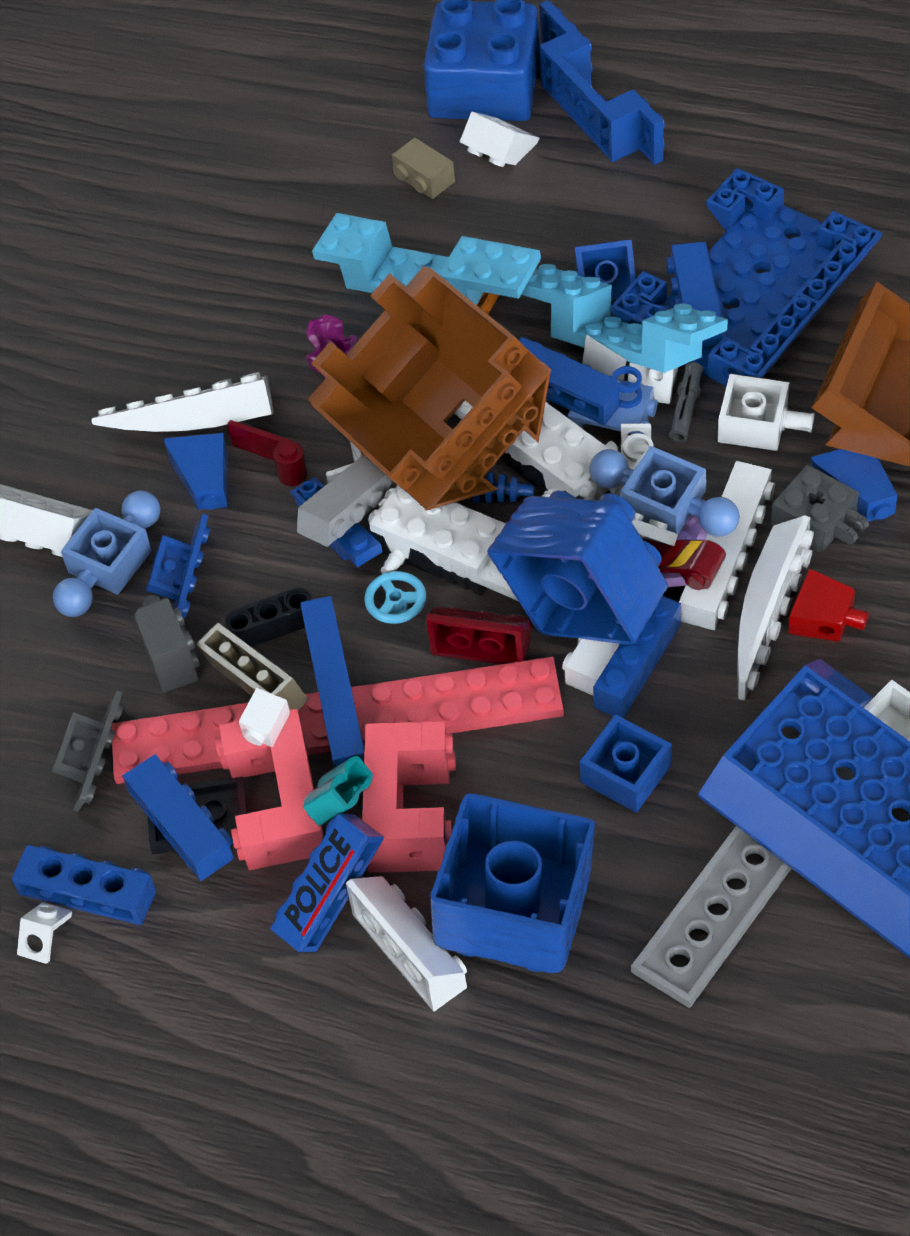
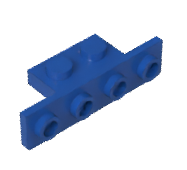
(175, 565)

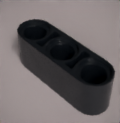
(253, 621)

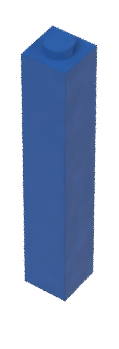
(332, 680)

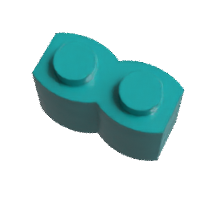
(338, 790)

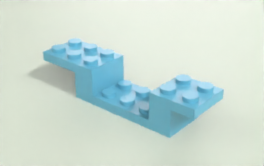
(473, 267)
(584, 308)

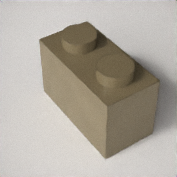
(423, 168)

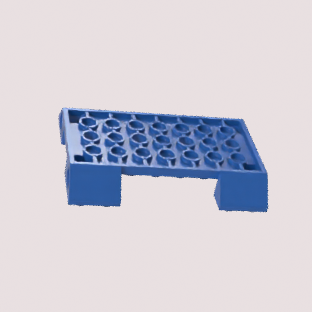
(770, 304)
(809, 817)

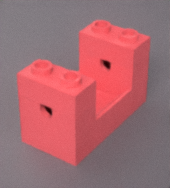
(399, 757)
(280, 832)

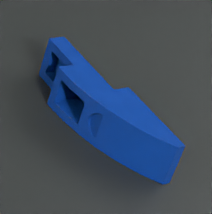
(356, 543)

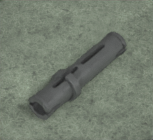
(688, 393)

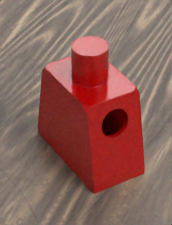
(825, 609)

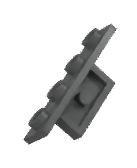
(82, 749)

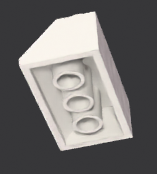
(38, 519)
(406, 940)

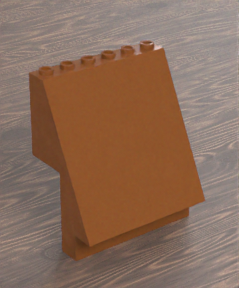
(870, 380)

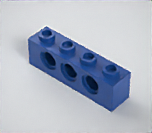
(65, 889)

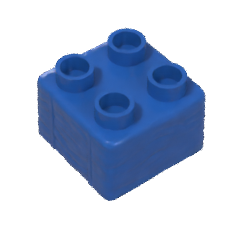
(482, 59)
(580, 567)
(512, 883)

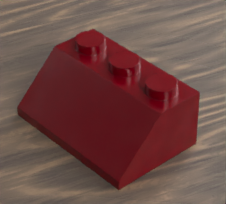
(478, 635)

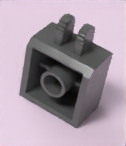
(828, 504)
(167, 643)

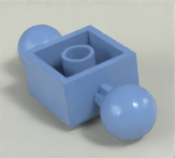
(665, 490)
(106, 552)

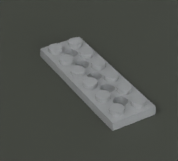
(723, 930)

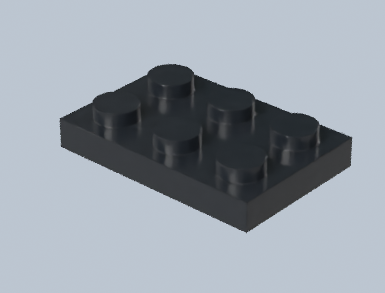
(222, 798)

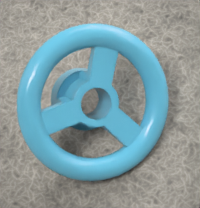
(397, 602)

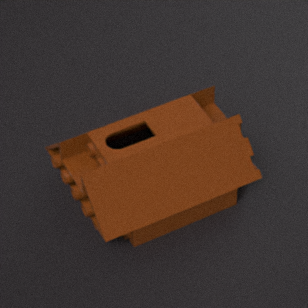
(412, 376)

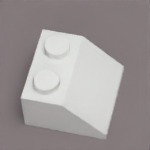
(496, 139)

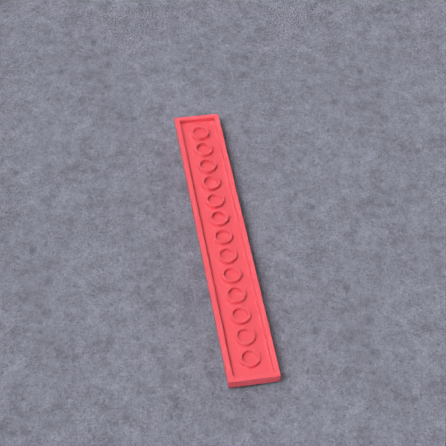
(460, 698)

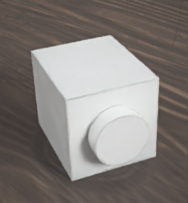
(264, 718)

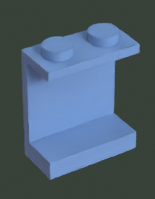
(636, 415)

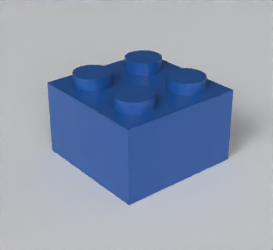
(625, 763)

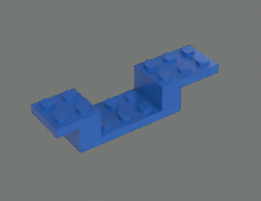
(566, 68)

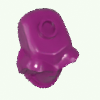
(322, 331)

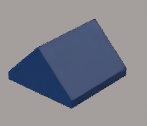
(609, 262)

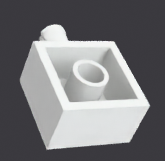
(757, 413)

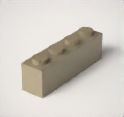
(248, 667)

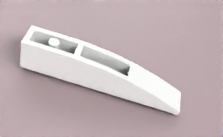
(195, 408)
(769, 596)

